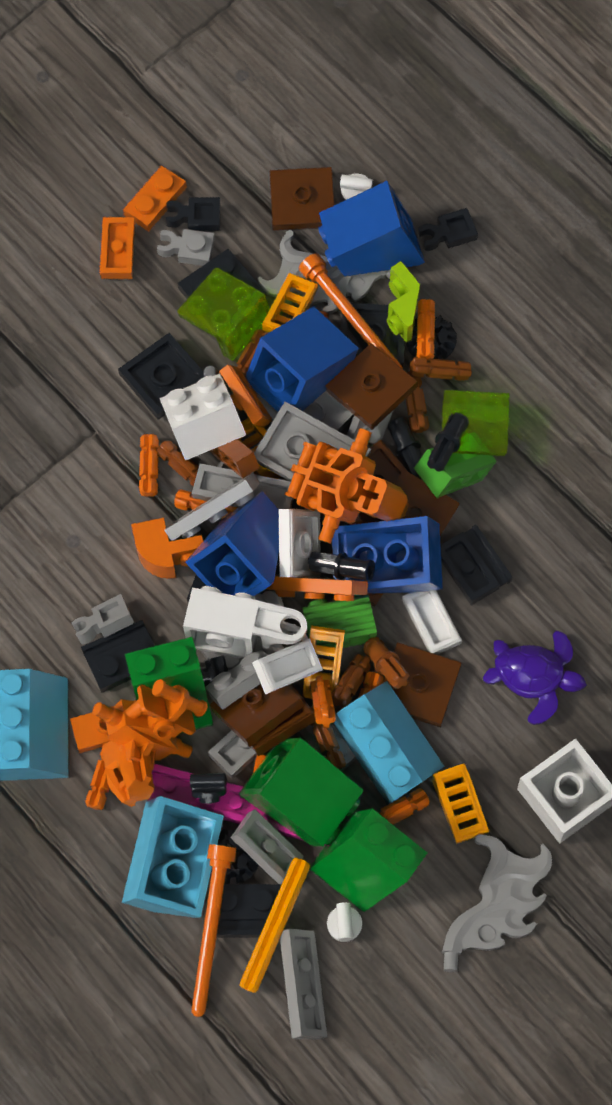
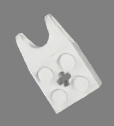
(239, 623)

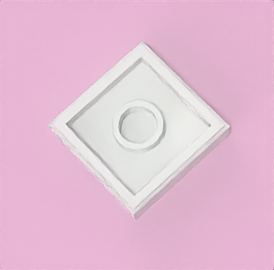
(297, 540)

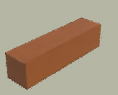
(237, 457)

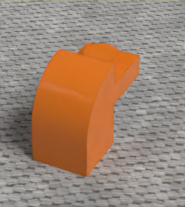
(156, 551)

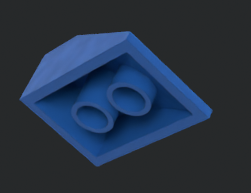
(403, 553)

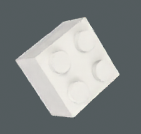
(202, 416)
(567, 790)

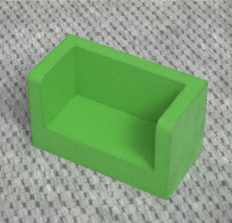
(459, 472)

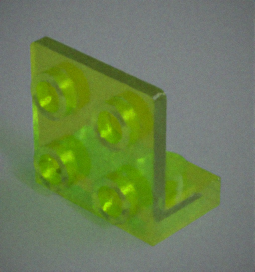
(226, 311)
(487, 420)

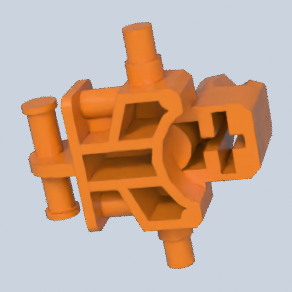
(343, 485)
(144, 734)

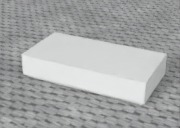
(432, 621)
(287, 666)

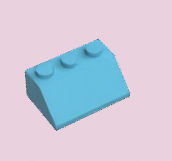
(33, 725)
(387, 742)
(170, 858)

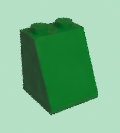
(176, 665)
(302, 791)
(367, 859)

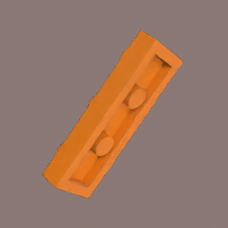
(317, 587)

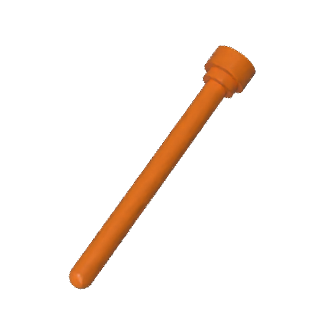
(315, 269)
(220, 860)

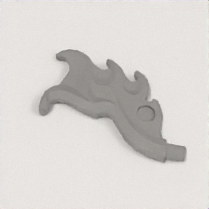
(354, 286)
(504, 902)

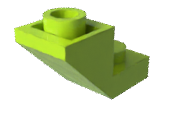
(403, 309)

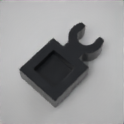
(200, 214)
(453, 228)

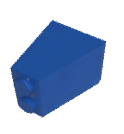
(370, 233)
(299, 360)
(241, 549)

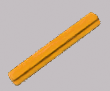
(275, 925)

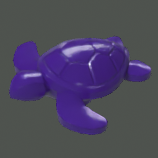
(536, 673)

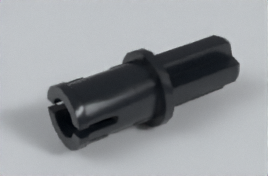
(448, 441)
(407, 445)
(341, 565)

